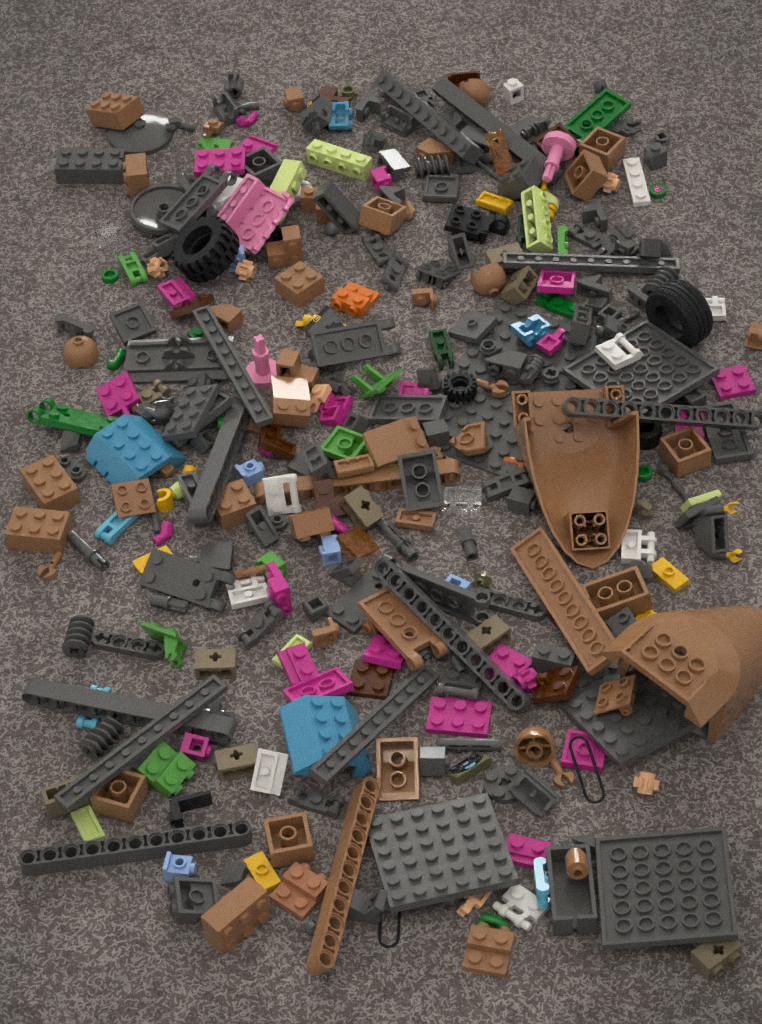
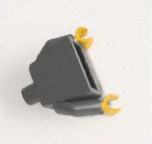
(712, 532)

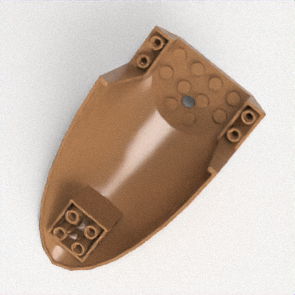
(581, 476)
(718, 666)

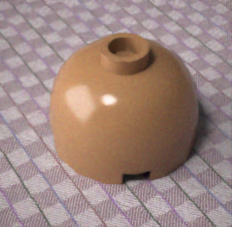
(476, 90)
(489, 280)
(80, 352)
(535, 743)

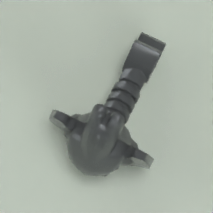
(162, 411)

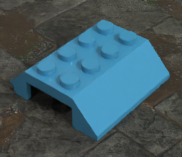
(130, 450)
(315, 726)

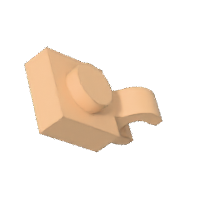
(319, 395)
(472, 901)

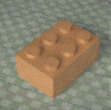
(115, 111)
(50, 484)
(38, 529)
(617, 591)
(236, 915)

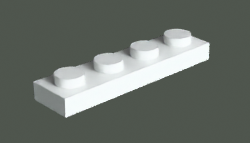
(636, 182)

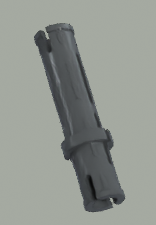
(402, 544)
(92, 555)
(471, 744)

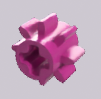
(526, 678)

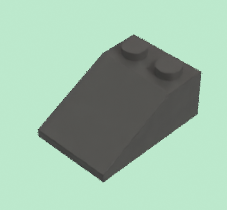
(420, 480)

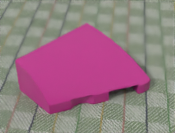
(335, 410)

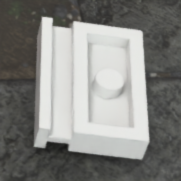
(269, 771)

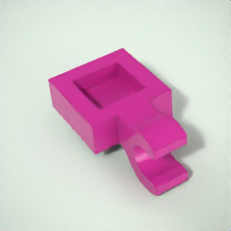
(551, 343)
(412, 388)

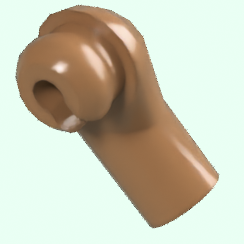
(410, 212)

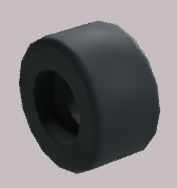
(649, 440)

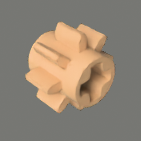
(611, 184)
(157, 267)
(245, 270)
(646, 783)

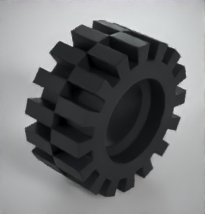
(460, 379)

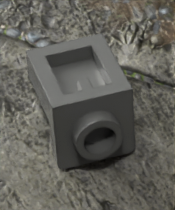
(627, 248)

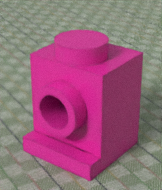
(380, 177)
(192, 741)

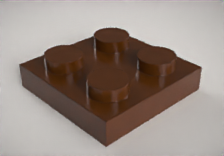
(371, 680)

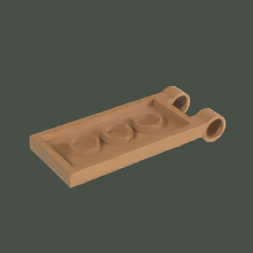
(397, 620)

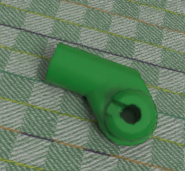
(118, 357)
(493, 919)

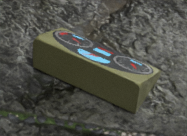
(468, 768)

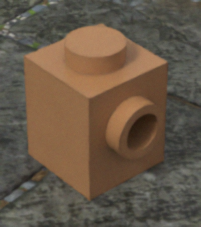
(293, 99)

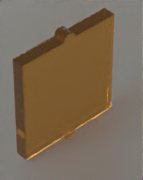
(357, 542)

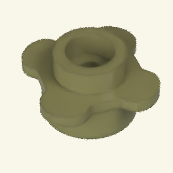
(348, 91)
(482, 580)

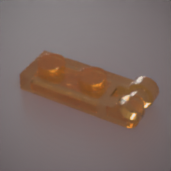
(499, 151)

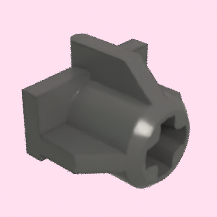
(234, 84)
(373, 141)
(645, 570)

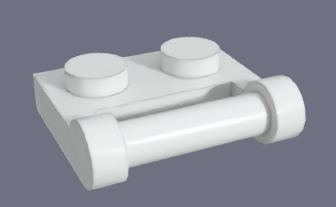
(614, 355)
(275, 494)

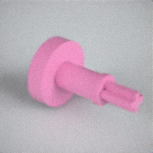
(558, 147)
(262, 367)

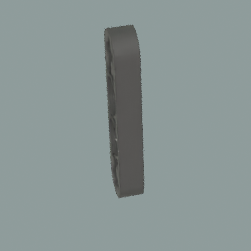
(511, 601)
(129, 643)

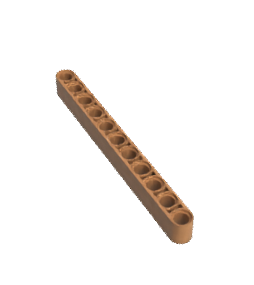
(381, 479)
(343, 877)

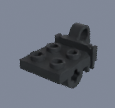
(475, 223)

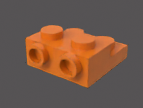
(354, 299)

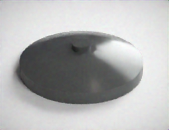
(144, 135)
(152, 205)

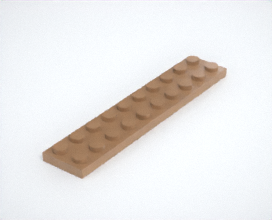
(564, 599)

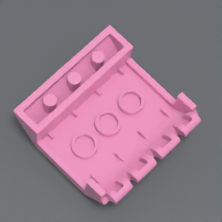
(254, 212)

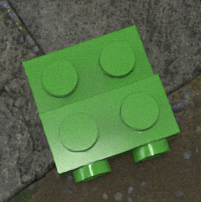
(344, 444)
(166, 769)

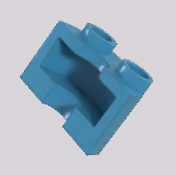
(341, 116)
(531, 330)

